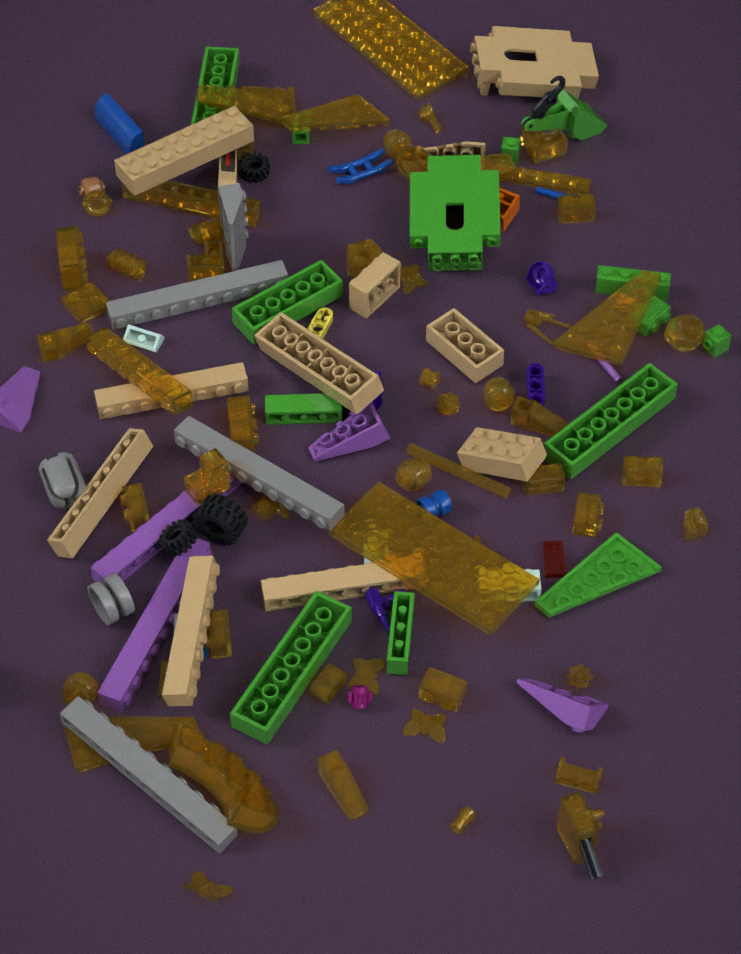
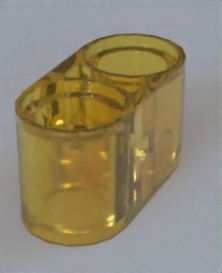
(328, 683)

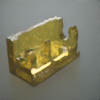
(578, 777)

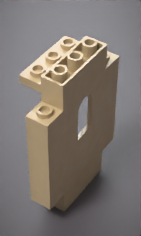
(554, 56)

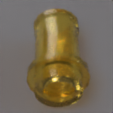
(466, 815)

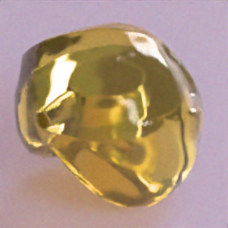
(684, 332)

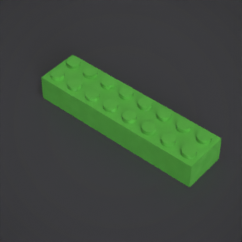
(218, 69)
(610, 420)
(291, 667)

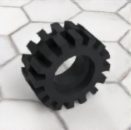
(254, 174)
(178, 537)

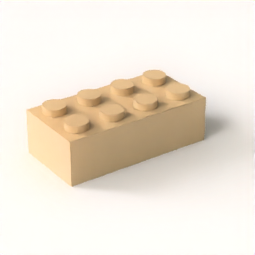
(465, 345)
(502, 454)

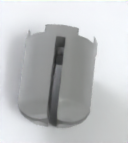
(62, 480)

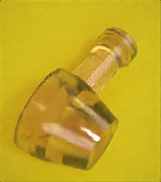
(427, 113)

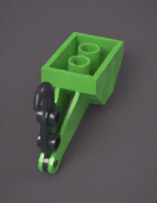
(567, 114)

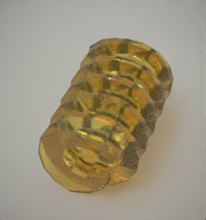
(127, 263)

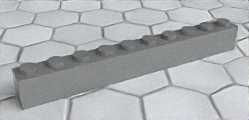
(194, 295)
(262, 474)
(148, 773)

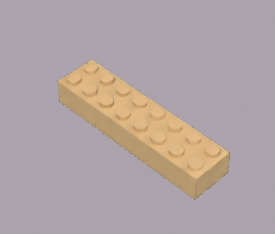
(184, 150)
(319, 363)

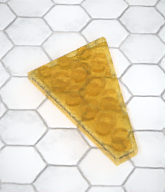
(613, 324)

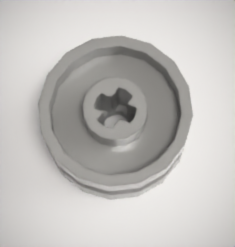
(111, 598)

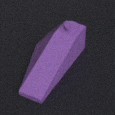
(18, 398)

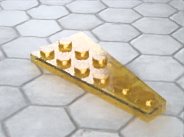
(250, 100)
(341, 114)
(150, 732)

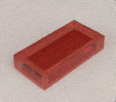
(553, 559)

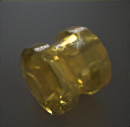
(430, 378)

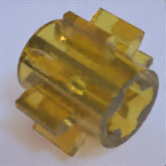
(448, 404)
(576, 674)

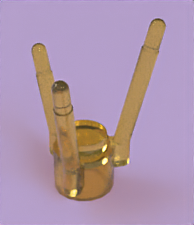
(535, 318)

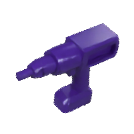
(379, 605)

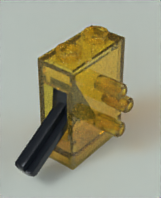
(580, 831)

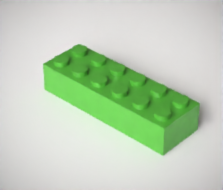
(294, 297)

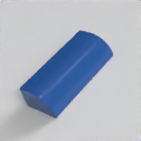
(118, 124)

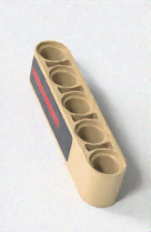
(227, 169)

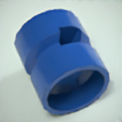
(437, 504)

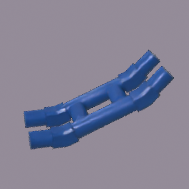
(366, 161)

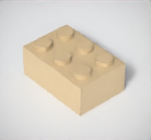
(374, 285)

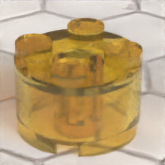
(360, 256)

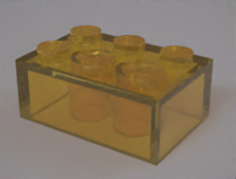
(70, 258)

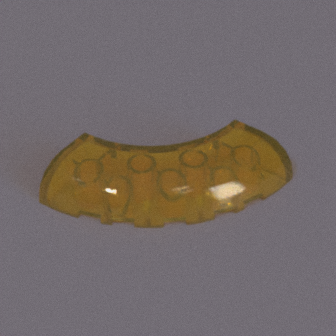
(226, 778)

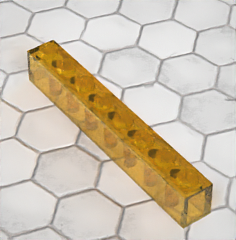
(191, 200)
(140, 371)

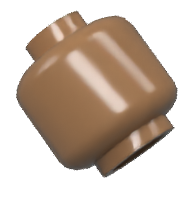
(90, 184)

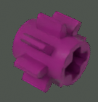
(359, 696)

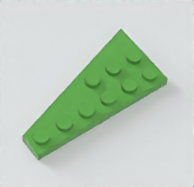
(602, 572)

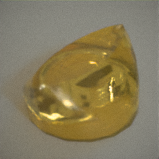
(96, 203)
(695, 524)

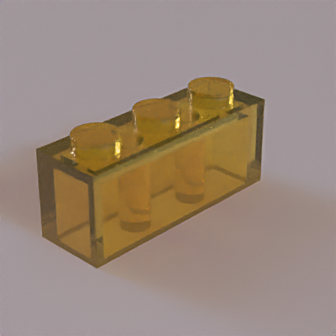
(242, 423)

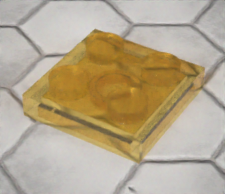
(85, 302)

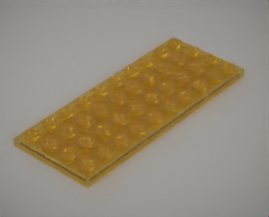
(392, 44)
(434, 558)

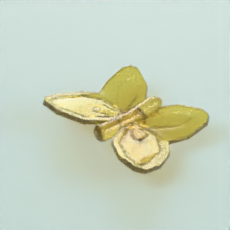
(411, 278)
(366, 673)
(432, 724)
(205, 890)

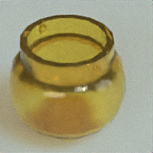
(395, 141)
(498, 394)
(413, 474)
(80, 685)

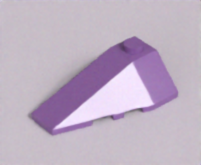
(351, 435)
(575, 711)

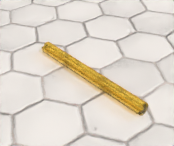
(458, 470)

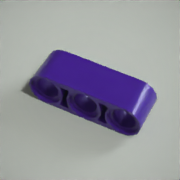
(535, 383)

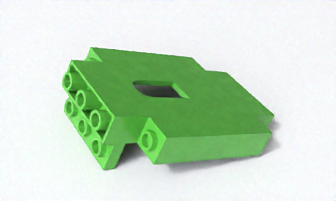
(447, 183)

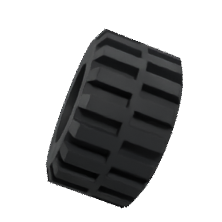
(220, 519)

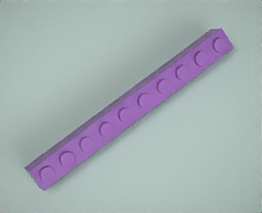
(144, 542)
(148, 633)

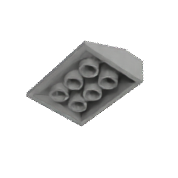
(234, 222)

